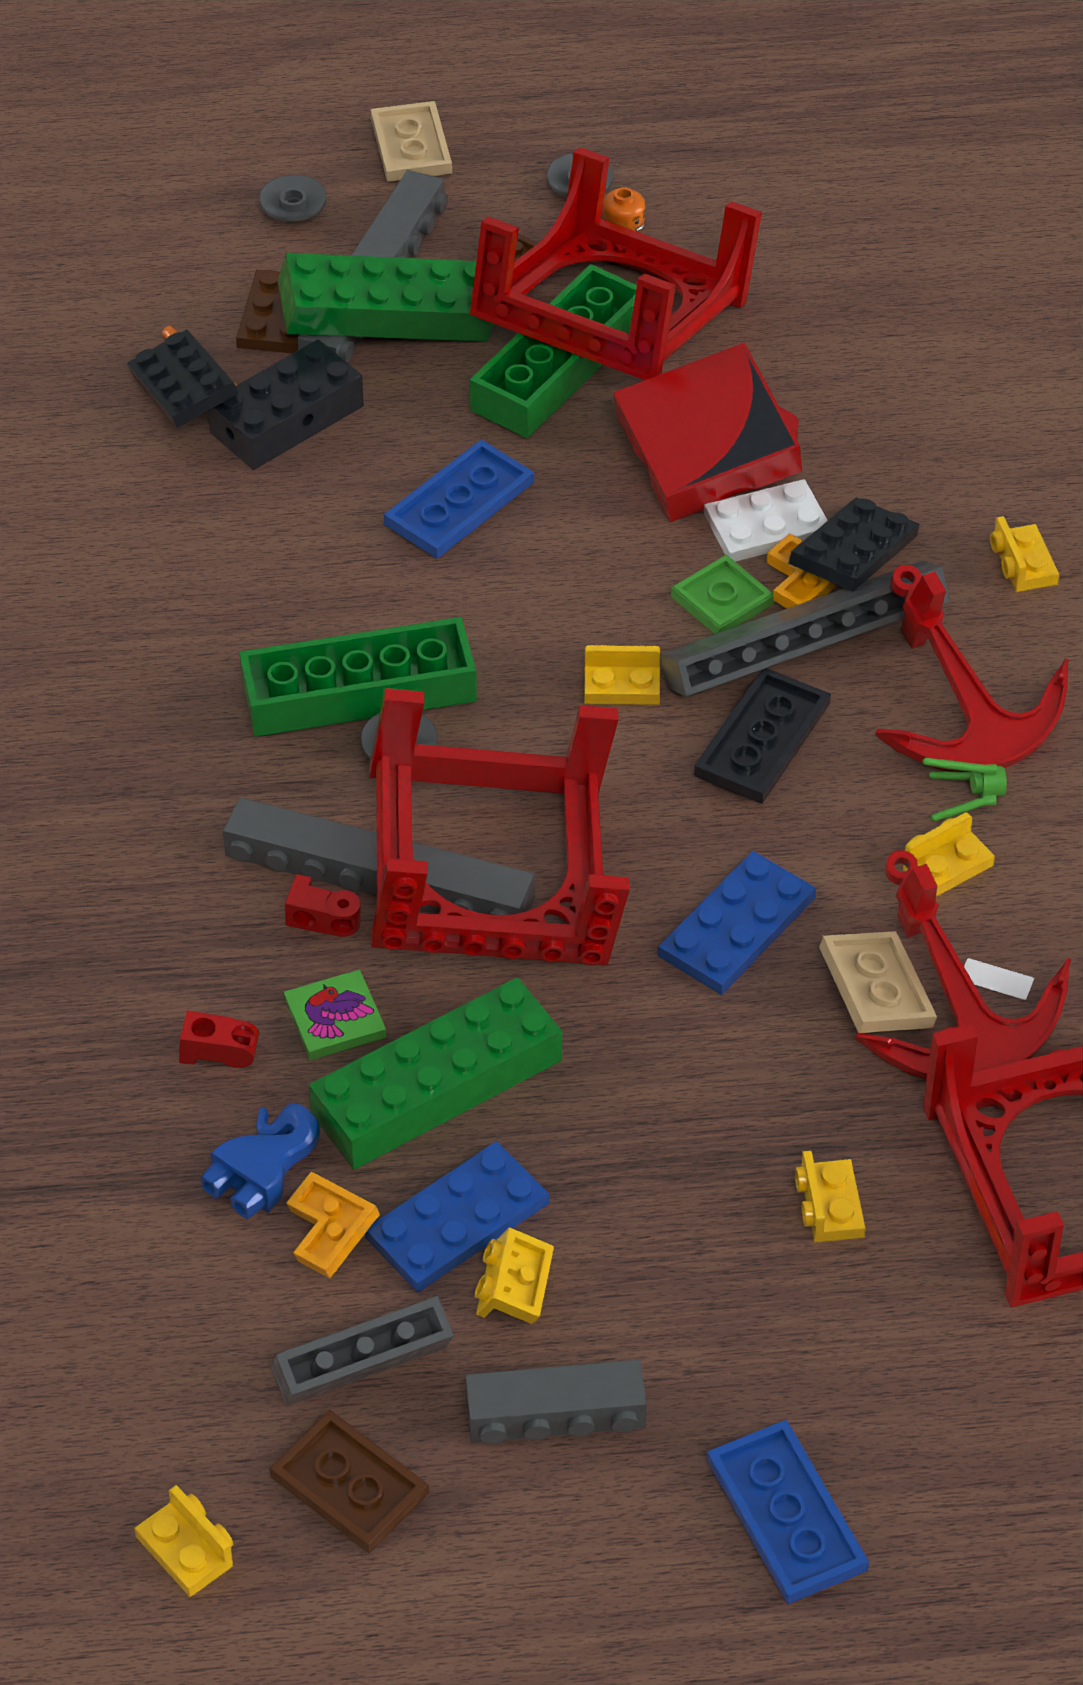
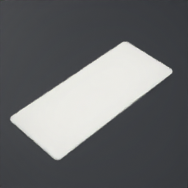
(999, 979)

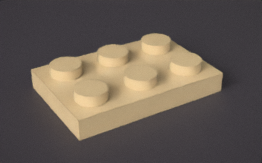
(411, 140)
(877, 982)

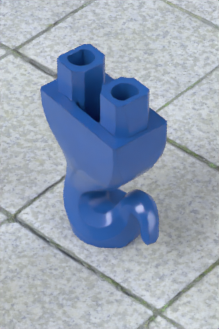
(258, 1163)

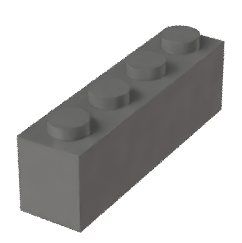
(361, 1351)
(556, 1401)

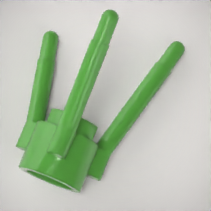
(985, 780)

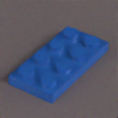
(458, 498)
(737, 922)
(457, 1216)
(787, 1511)

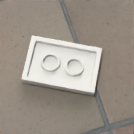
(760, 519)

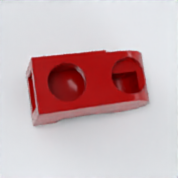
(321, 909)
(217, 1040)

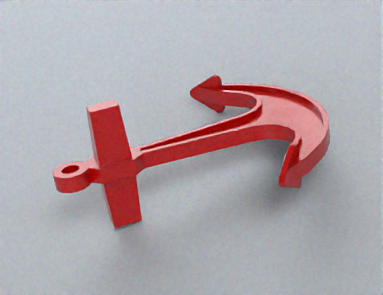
(991, 731)
(999, 1038)

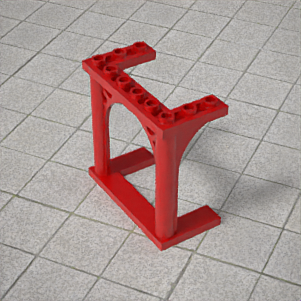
(654, 333)
(401, 880)
(952, 1096)

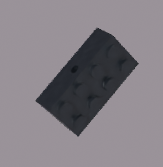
(287, 404)

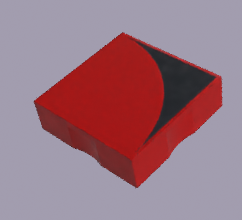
(708, 431)

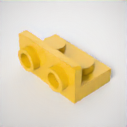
(1023, 556)
(622, 675)
(951, 852)
(831, 1199)
(514, 1276)
(186, 1542)

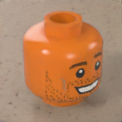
(625, 208)

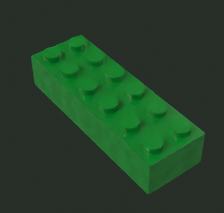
(379, 297)
(535, 378)
(347, 675)
(435, 1073)

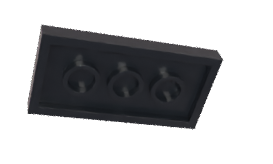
(182, 378)
(854, 543)
(762, 735)

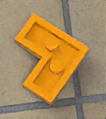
(800, 584)
(338, 1223)

